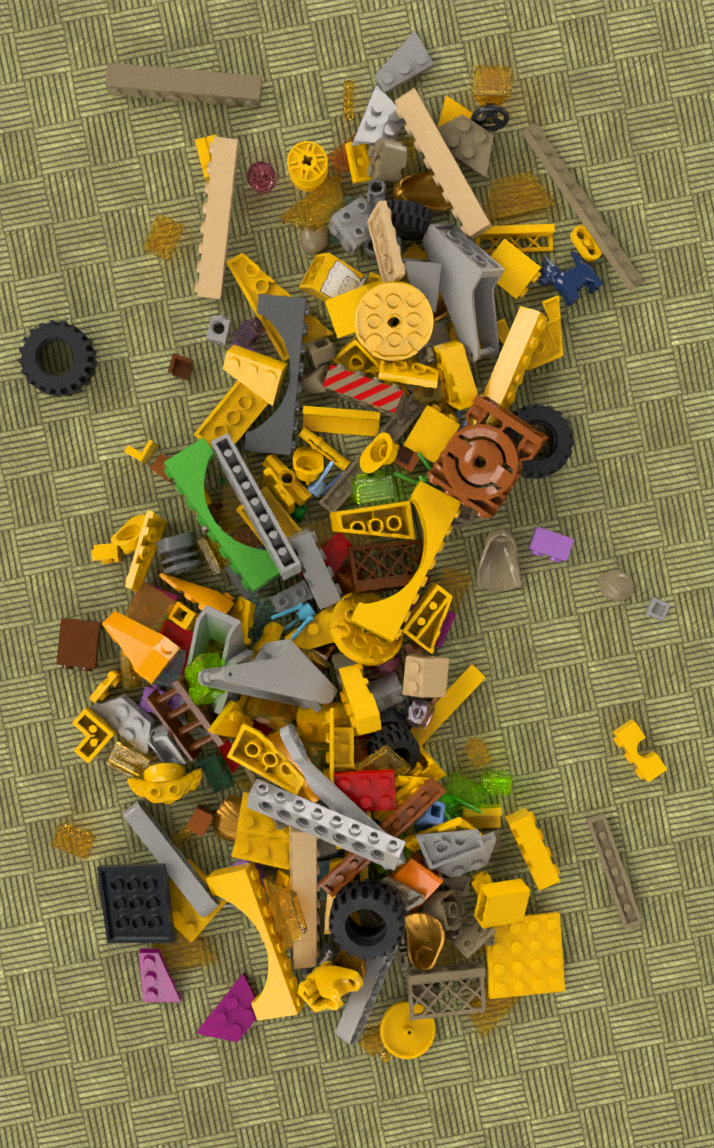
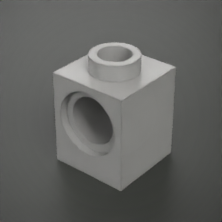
(220, 339)

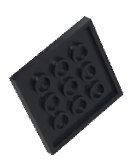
(136, 903)

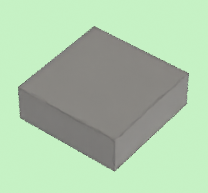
(657, 609)

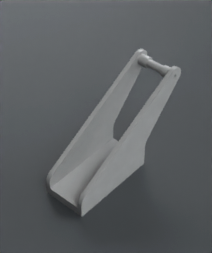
(466, 287)
(221, 628)
(274, 675)

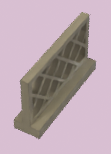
(442, 974)

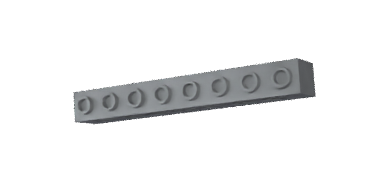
(256, 506)
(325, 824)

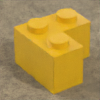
(97, 734)

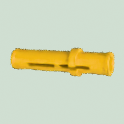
(322, 447)

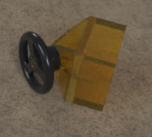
(491, 88)

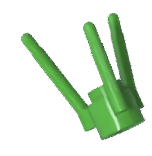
(423, 479)
(451, 805)

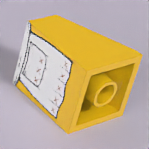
(330, 277)

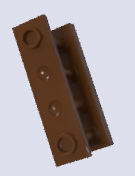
(204, 713)

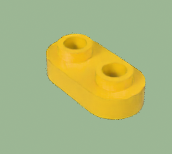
(585, 244)

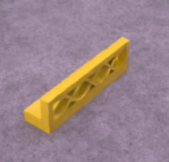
(519, 231)

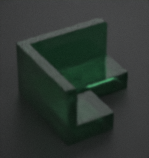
(216, 771)

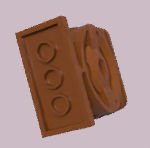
(488, 499)

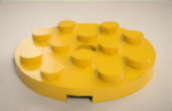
(391, 300)
(352, 640)

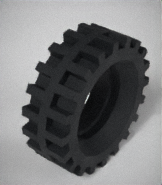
(77, 376)

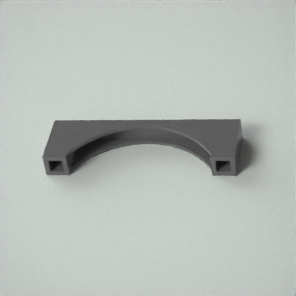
(288, 318)

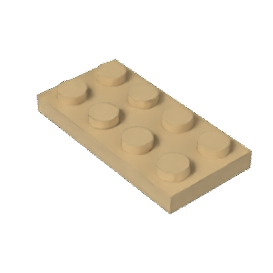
(385, 244)

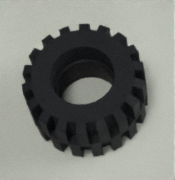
(410, 219)
(397, 738)

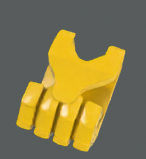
(327, 985)

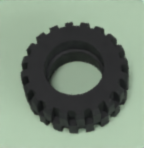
(561, 438)
(361, 940)

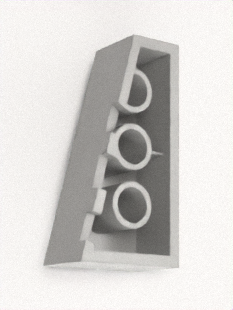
(314, 568)

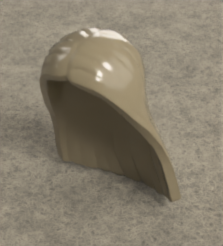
(499, 562)

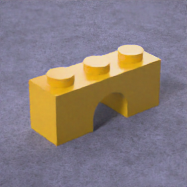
(628, 738)

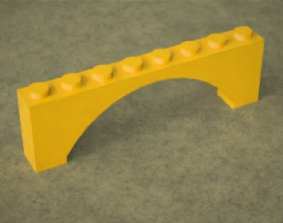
(436, 515)
(244, 889)

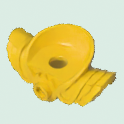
(165, 783)

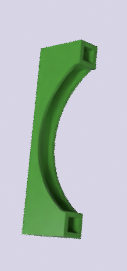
(189, 472)

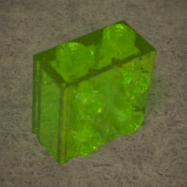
(197, 692)

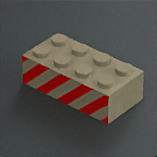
(365, 392)

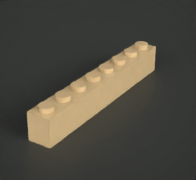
(443, 164)
(217, 219)
(304, 881)

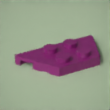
(232, 1014)

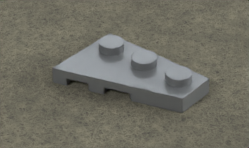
(404, 65)
(449, 846)

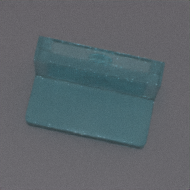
(261, 618)

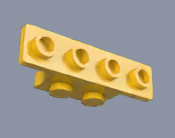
(341, 746)

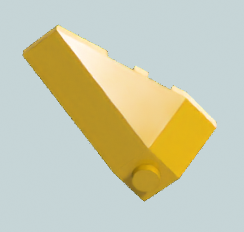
(261, 756)

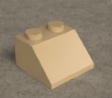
(425, 675)

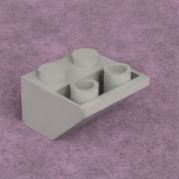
(388, 694)

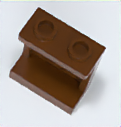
(78, 644)

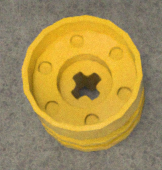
(303, 176)

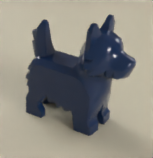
(570, 282)

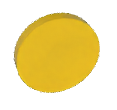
(404, 1036)

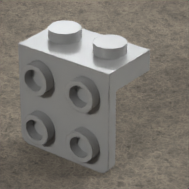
(351, 224)

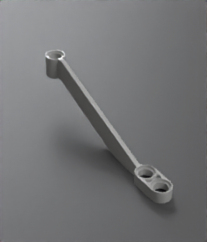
(322, 786)

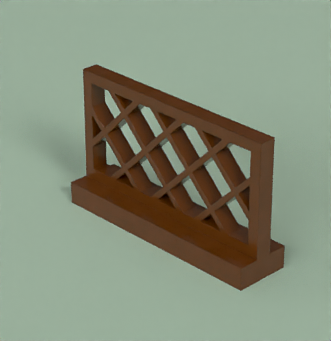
(386, 583)

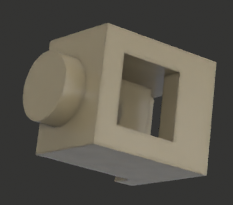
(321, 351)

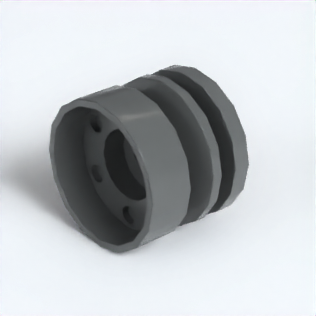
(179, 553)

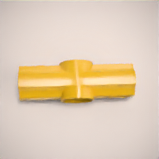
(295, 487)

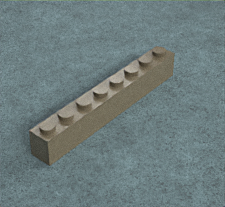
(184, 84)

